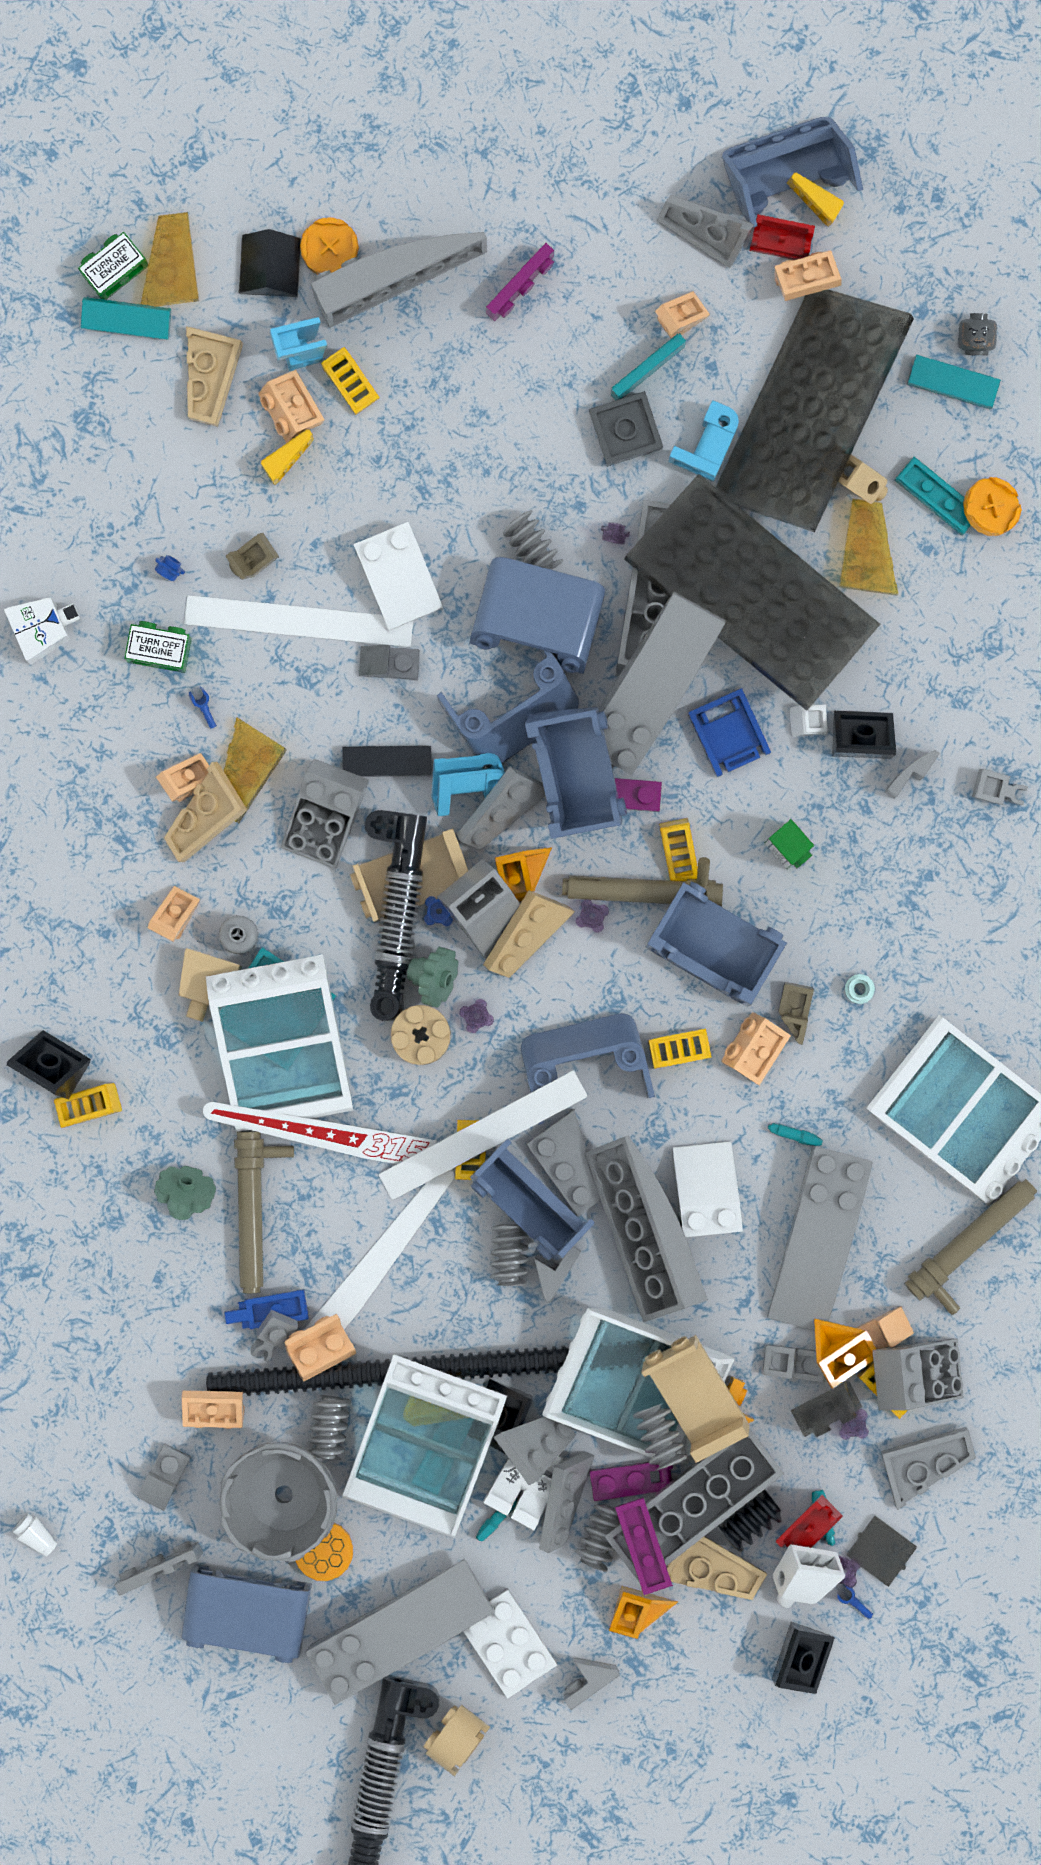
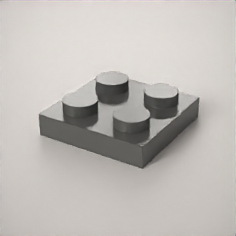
(626, 429)

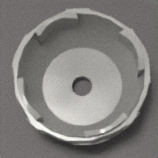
(263, 1522)

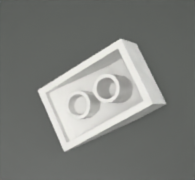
(398, 576)
(707, 1189)

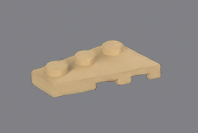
(210, 373)
(206, 815)
(526, 932)
(716, 1569)

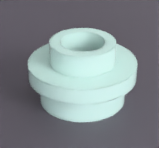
(866, 982)

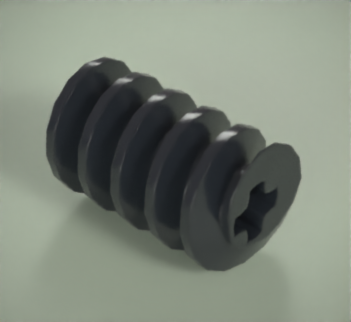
(751, 1521)

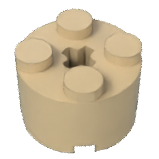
(404, 1039)
(456, 1739)

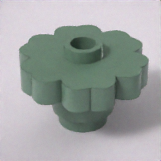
(434, 975)
(184, 1191)

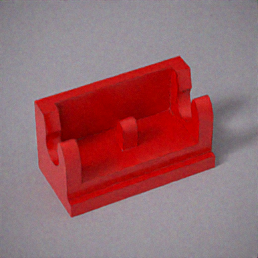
(781, 238)
(811, 1525)

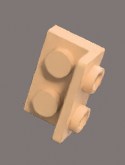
(807, 275)
(290, 405)
(755, 1048)
(319, 1347)
(212, 1409)

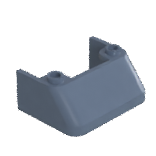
(765, 164)
(508, 733)
(583, 1040)
(529, 1203)

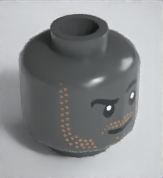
(977, 334)

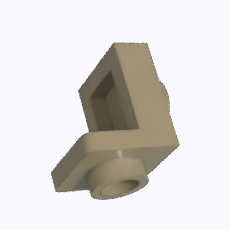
(252, 557)

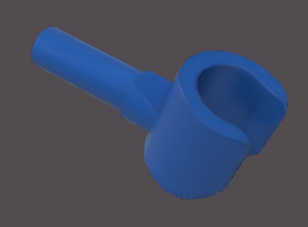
(203, 705)
(856, 1603)

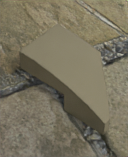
(795, 1008)

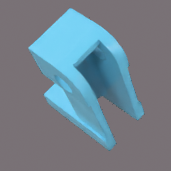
(291, 343)
(712, 444)
(463, 776)

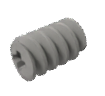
(530, 542)
(509, 1255)
(329, 1427)
(660, 1436)
(597, 1544)

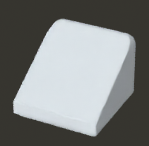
(808, 722)

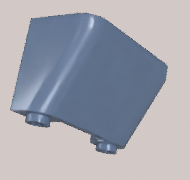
(538, 611)
(576, 770)
(716, 945)
(245, 1614)

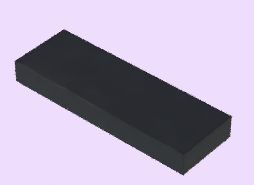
(387, 761)

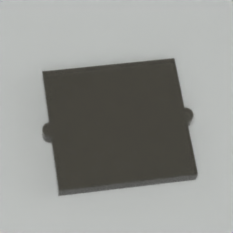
(881, 1550)

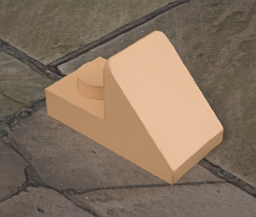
(681, 314)
(183, 778)
(174, 914)
(888, 1328)

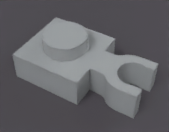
(994, 788)
(272, 1333)

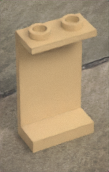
(441, 867)
(697, 1396)

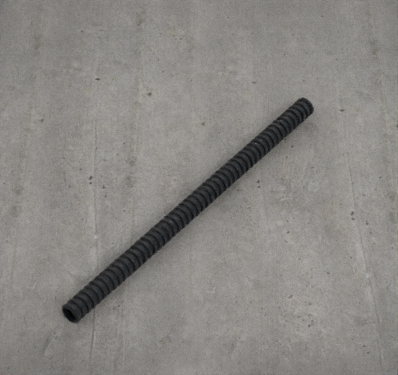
(374, 1373)

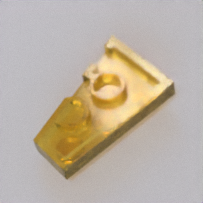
(171, 264)
(867, 552)
(250, 761)

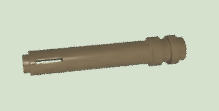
(639, 889)
(249, 1165)
(937, 1269)

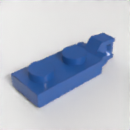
(255, 1310)

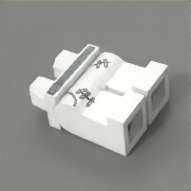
(532, 1499)

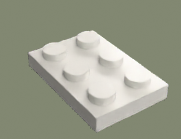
(510, 1645)

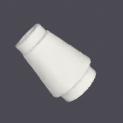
(34, 1534)

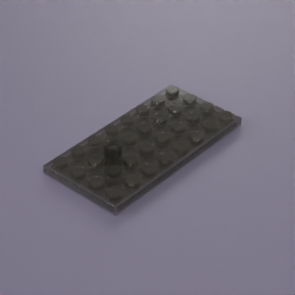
(813, 407)
(773, 602)

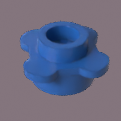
(168, 567)
(432, 917)

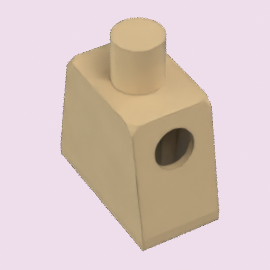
(864, 481)
(193, 979)

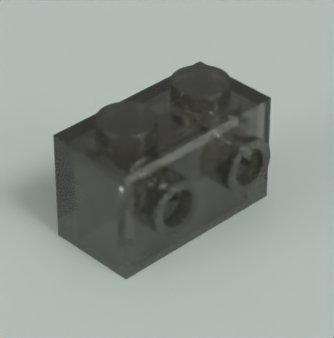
(821, 1411)

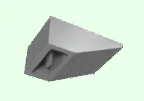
(324, 813)
(480, 905)
(918, 1375)

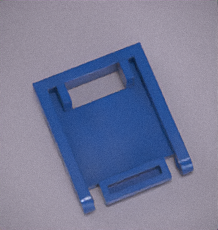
(731, 737)

